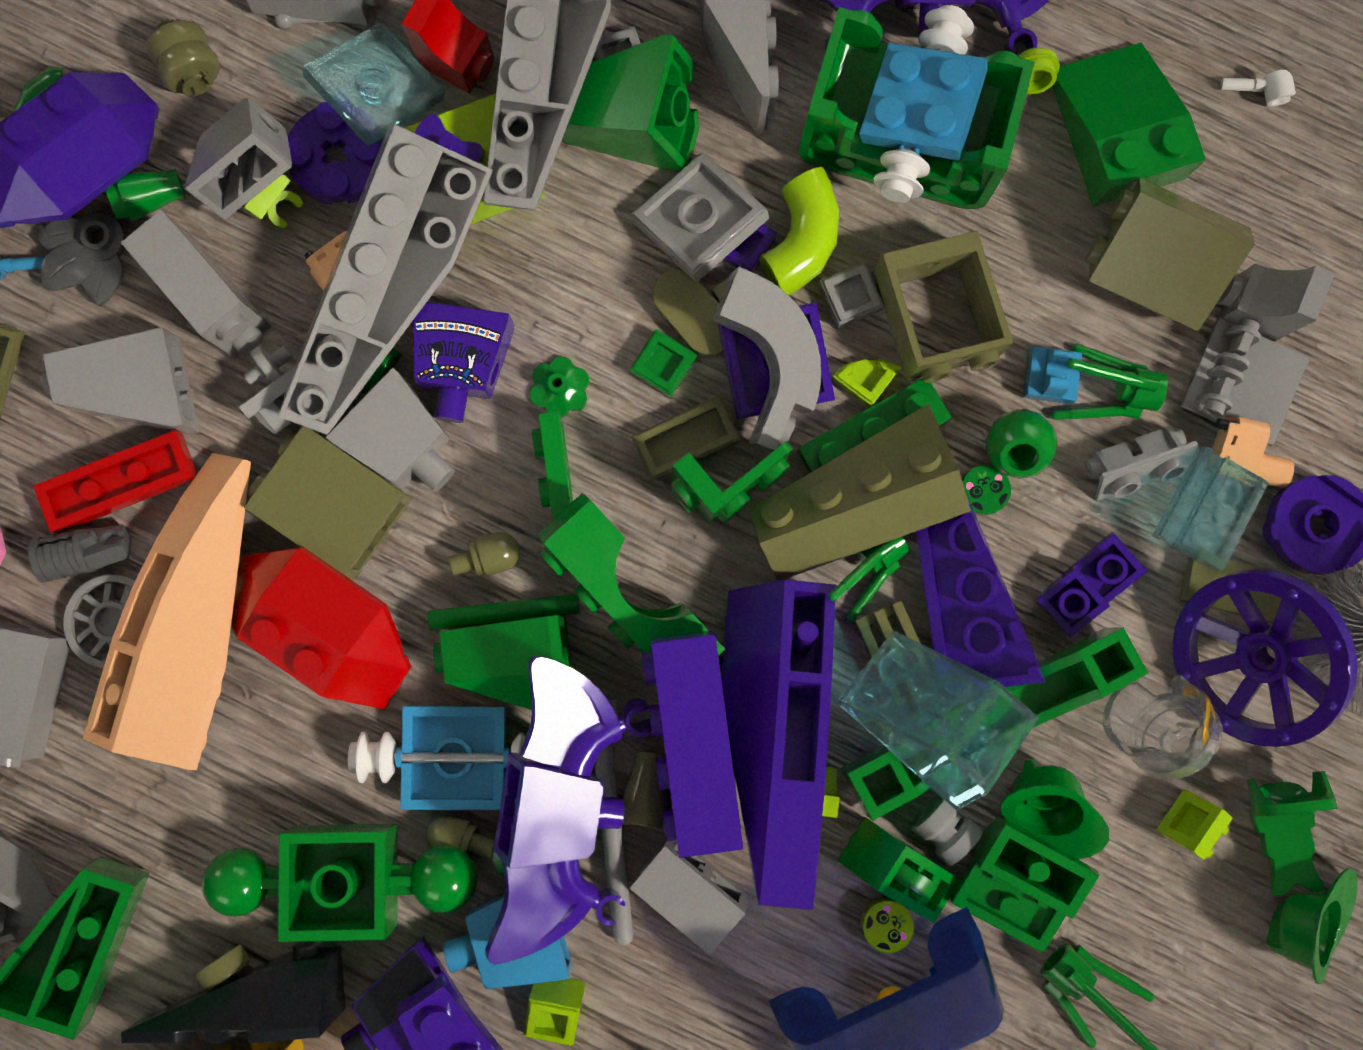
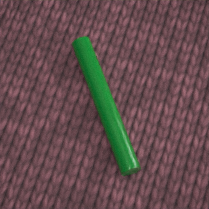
(503, 611)

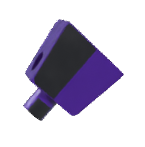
(378, 1004)

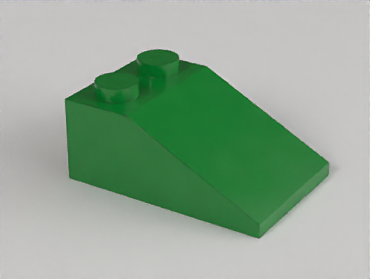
(1125, 123)

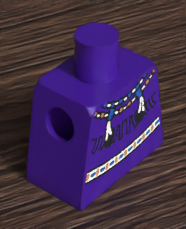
(459, 354)

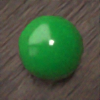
(1021, 443)

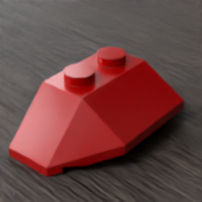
(319, 626)

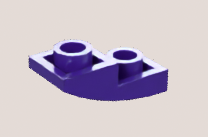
(1091, 584)

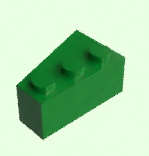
(68, 956)

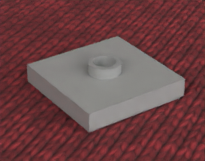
(700, 216)

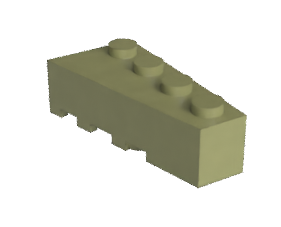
(862, 498)

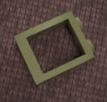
(930, 259)

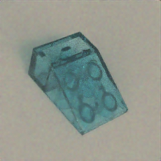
(938, 717)

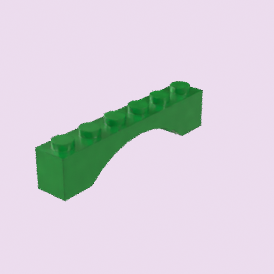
(1073, 679)

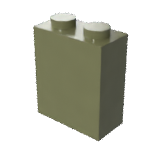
(1168, 253)
(326, 501)

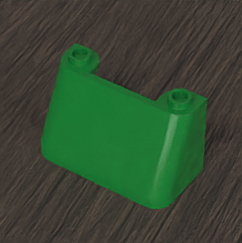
(843, 96)

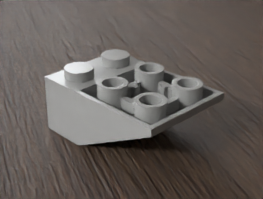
(741, 45)

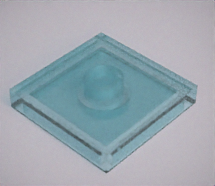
(373, 83)

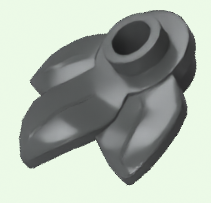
(78, 261)

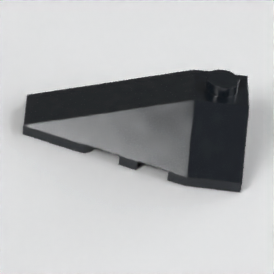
(273, 1002)

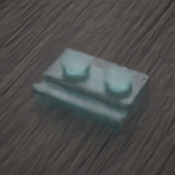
(1210, 509)

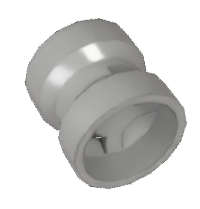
(946, 830)

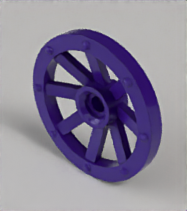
(1258, 665)

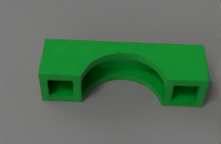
(588, 547)

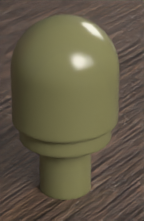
(487, 555)
(461, 834)

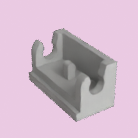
(691, 895)

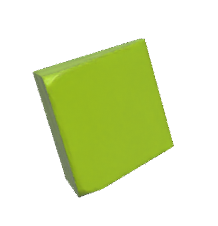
(554, 1011)

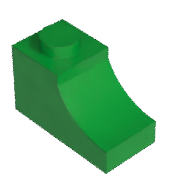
(898, 870)

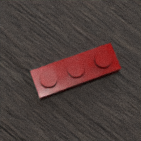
(115, 482)

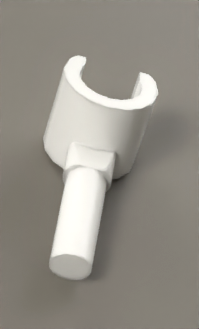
(1276, 85)

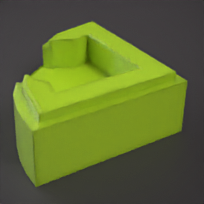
(866, 378)

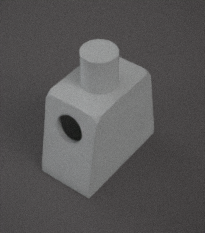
(244, 146)
(395, 435)

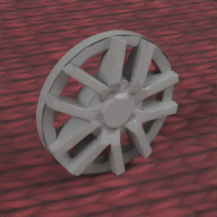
(102, 619)

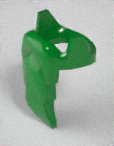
(1284, 820)

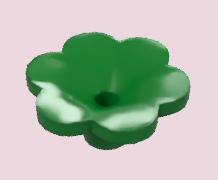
(563, 398)

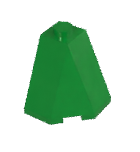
(638, 106)
(497, 655)

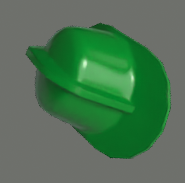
(1054, 808)
(1312, 924)

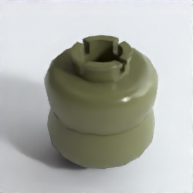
(183, 57)

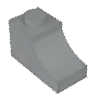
(1276, 298)

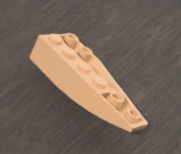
(176, 627)

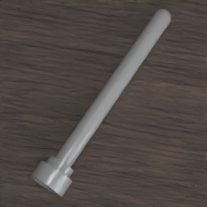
(614, 848)

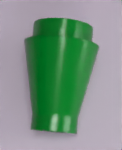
(144, 193)

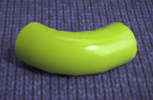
(811, 232)

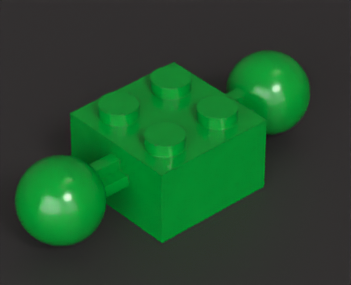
(338, 881)

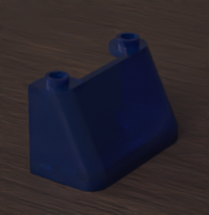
(937, 1013)

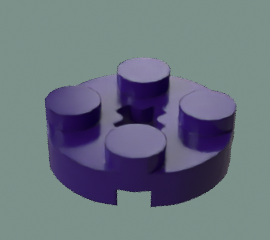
(308, 146)
(1291, 533)

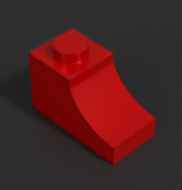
(448, 43)

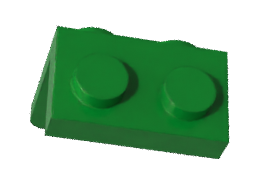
(697, 490)

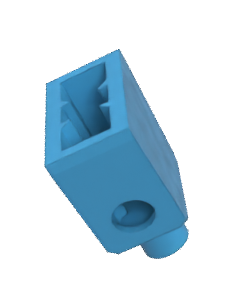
(545, 965)

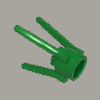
(1134, 386)
(878, 559)
(1070, 973)

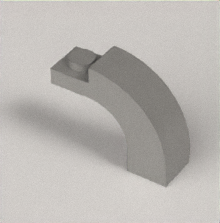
(788, 344)

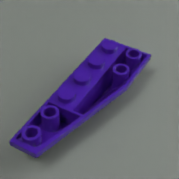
(778, 728)

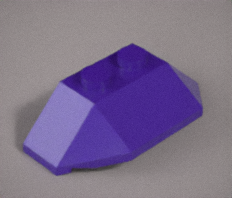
(72, 145)

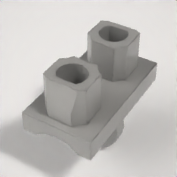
(267, 402)

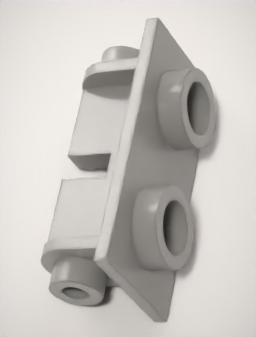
(1161, 456)

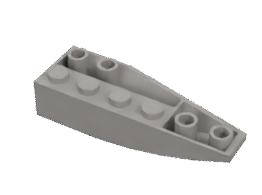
(538, 84)
(385, 271)

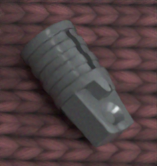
(77, 551)

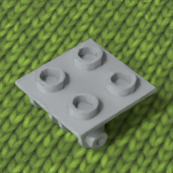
(1245, 376)

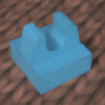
(1050, 377)

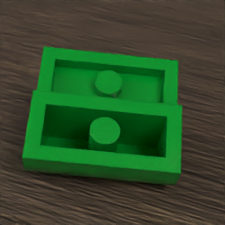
(1022, 884)

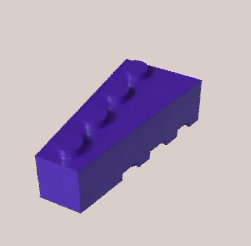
(695, 744)

